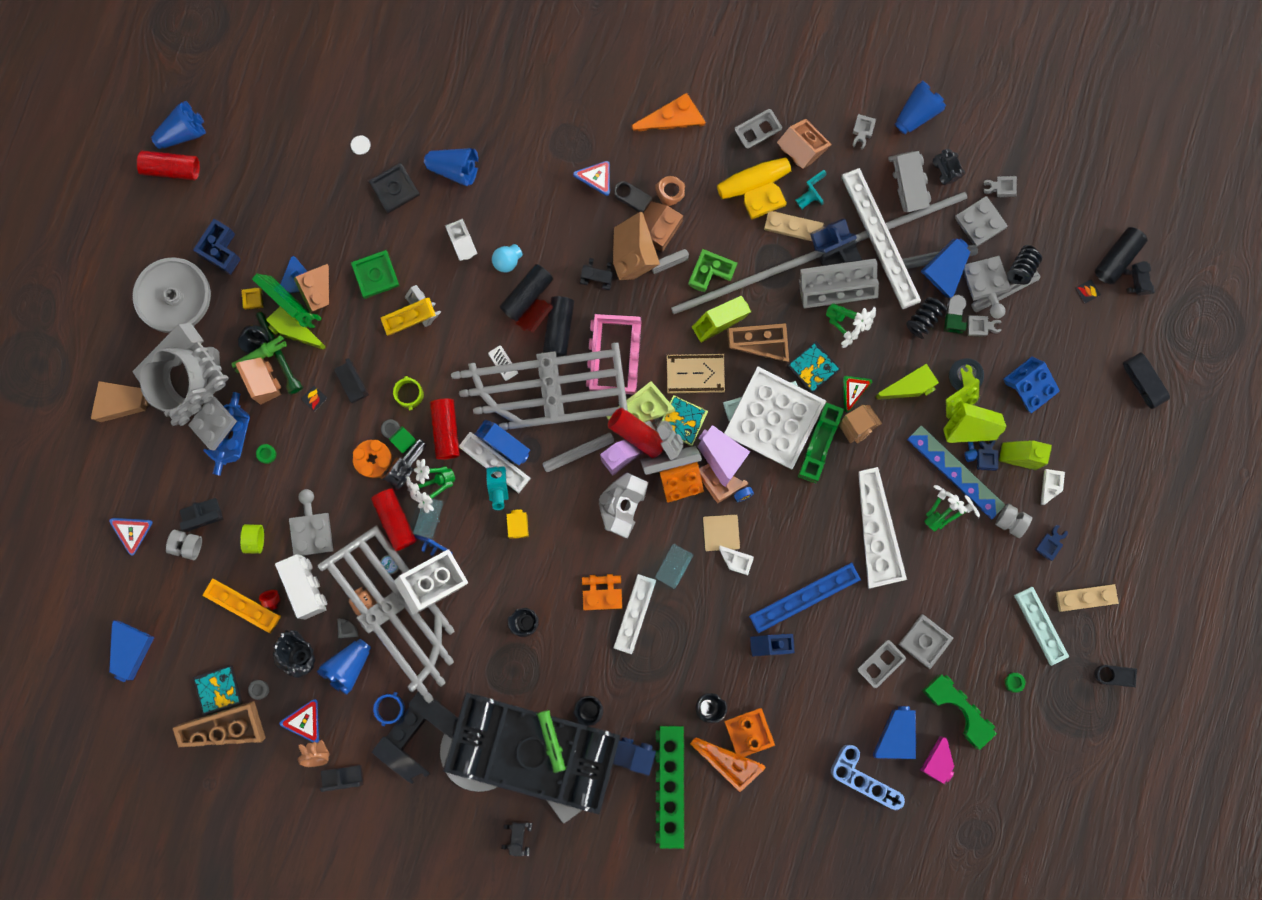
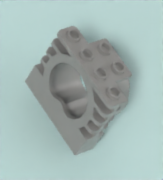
(204, 376)

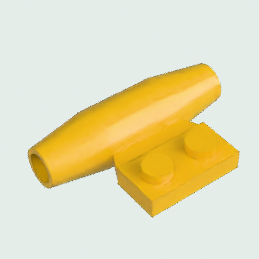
(758, 186)

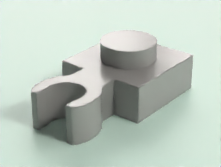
(863, 128)
(1005, 186)
(980, 326)

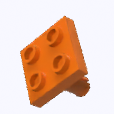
(681, 482)
(749, 733)

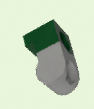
(953, 315)

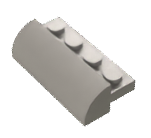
(839, 283)

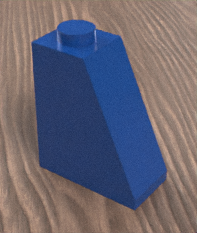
(947, 267)
(502, 442)
(127, 650)
(898, 736)

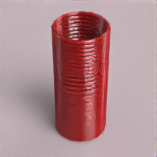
(165, 166)
(444, 423)
(632, 430)
(397, 526)

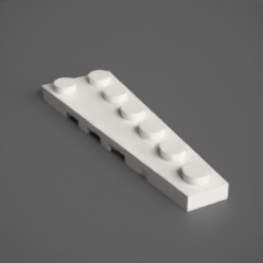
(880, 542)

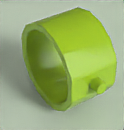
(410, 406)
(252, 538)

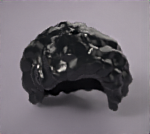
(293, 654)

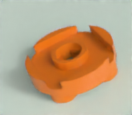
(362, 453)

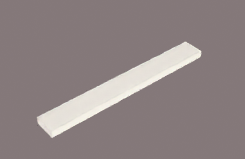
(881, 238)

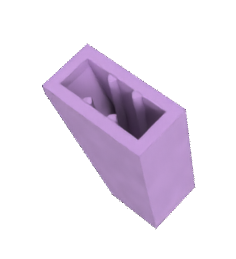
(722, 453)
(619, 456)

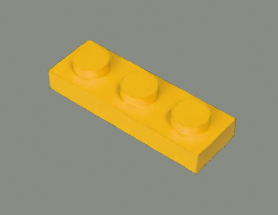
(408, 316)

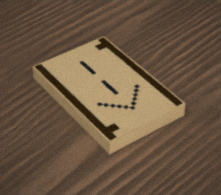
(695, 373)

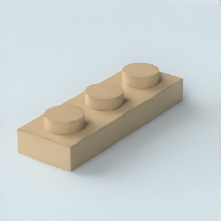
(791, 225)
(1087, 598)

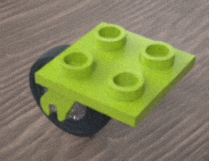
(966, 377)

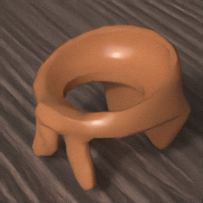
(668, 200)
(313, 755)

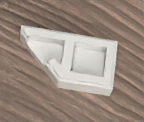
(1052, 485)
(736, 560)

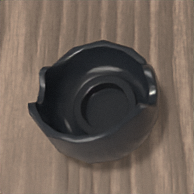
(252, 337)
(523, 622)
(711, 708)
(588, 711)

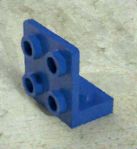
(1033, 383)

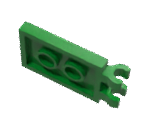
(286, 300)

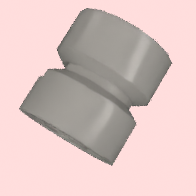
(1014, 521)
(187, 545)

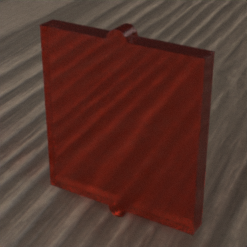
(534, 315)

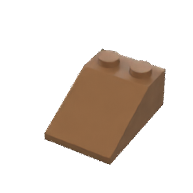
(633, 248)

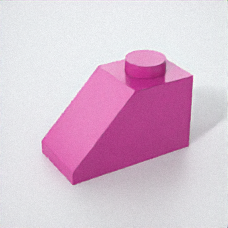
(939, 762)

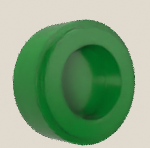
(266, 453)
(1014, 682)

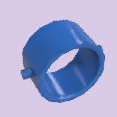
(376, 706)

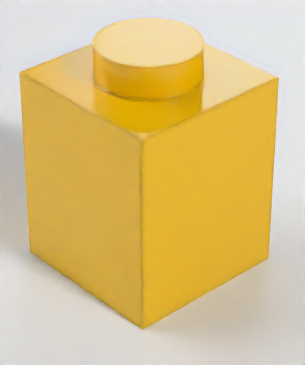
(517, 524)

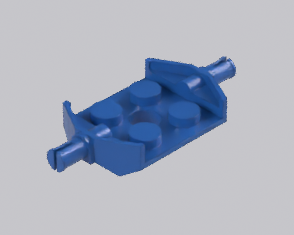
(230, 449)

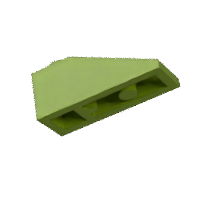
(290, 328)
(912, 385)

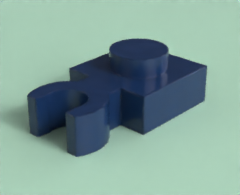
(987, 458)
(1050, 545)

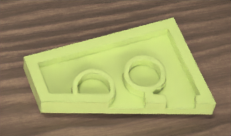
(648, 404)

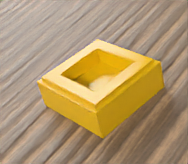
(252, 298)

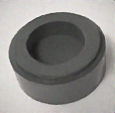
(389, 427)
(258, 689)

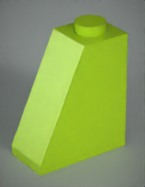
(721, 318)
(974, 424)
(1025, 454)

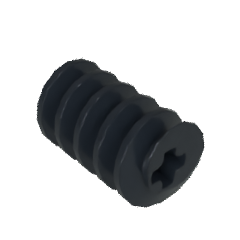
(1024, 265)
(924, 316)

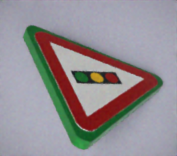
(853, 390)

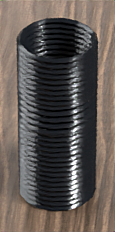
(1121, 255)
(522, 296)
(557, 327)

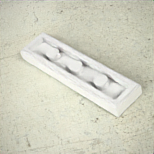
(490, 458)
(634, 614)

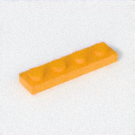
(241, 605)

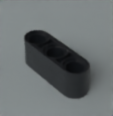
(1146, 380)

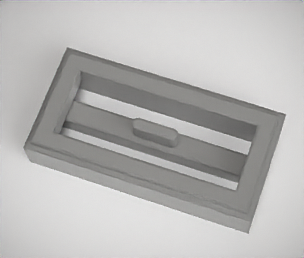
(671, 260)

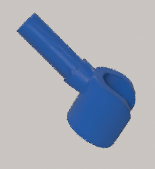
(972, 454)

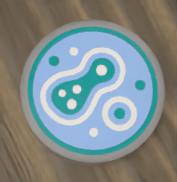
(389, 564)

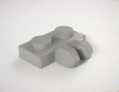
(671, 441)

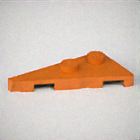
(675, 114)
(735, 768)

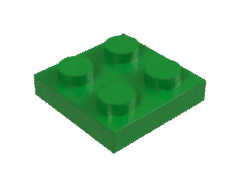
(375, 274)

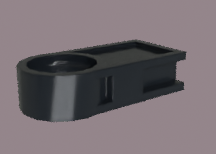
(637, 199)
(1120, 676)

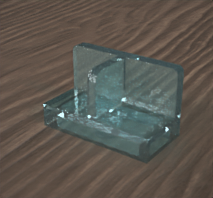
(427, 522)
(674, 566)

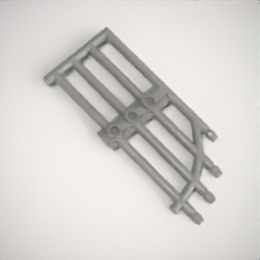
(550, 386)
(388, 608)

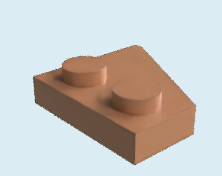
(314, 287)
(715, 487)

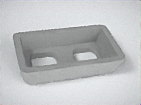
(753, 124)
(886, 670)

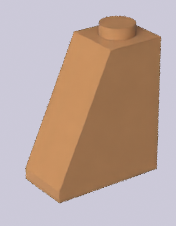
(117, 401)

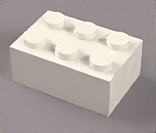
(430, 582)
(301, 586)

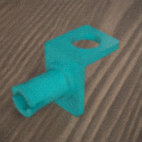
(812, 194)
(497, 487)

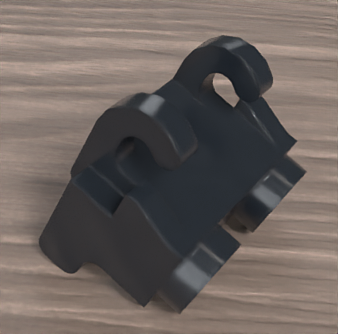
(949, 166)
(597, 274)
(1141, 279)
(517, 838)

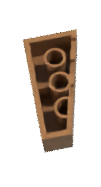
(228, 726)

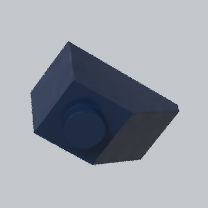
(772, 645)

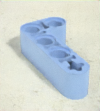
(868, 782)

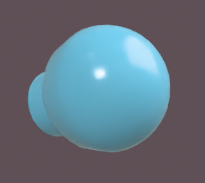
(506, 258)

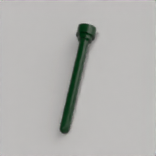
(293, 385)

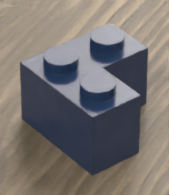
(214, 247)
(634, 756)

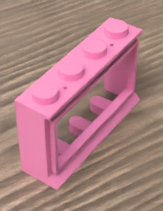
(595, 345)

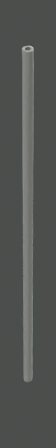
(810, 256)

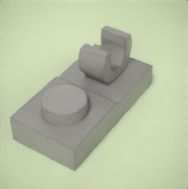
(415, 295)

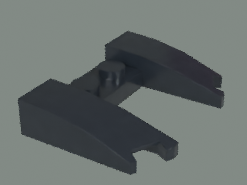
(391, 747)

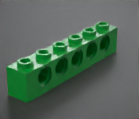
(675, 838)

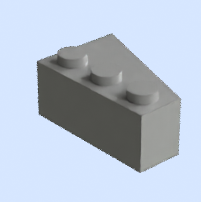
(911, 181)

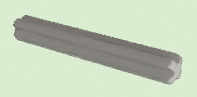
(985, 302)
(578, 452)

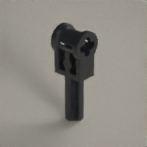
(400, 468)

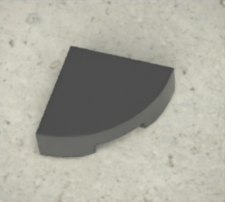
(346, 629)

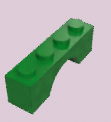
(820, 443)
(976, 729)

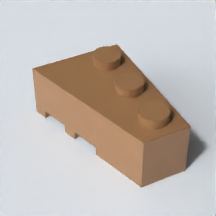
(762, 340)
(859, 423)

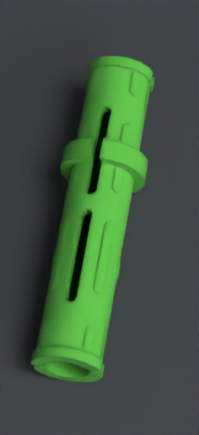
(265, 350)
(557, 764)

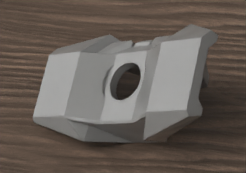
(614, 518)

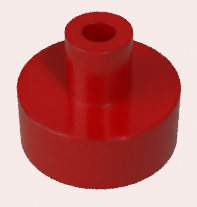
(269, 599)

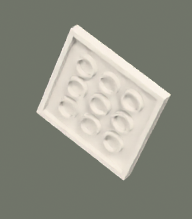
(774, 417)

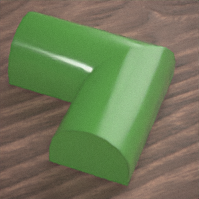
(709, 265)

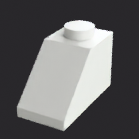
(461, 240)

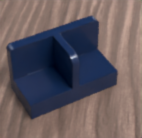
(832, 236)

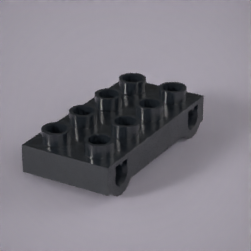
(508, 750)

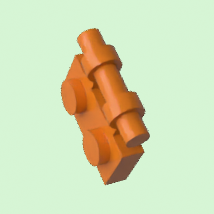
(602, 599)

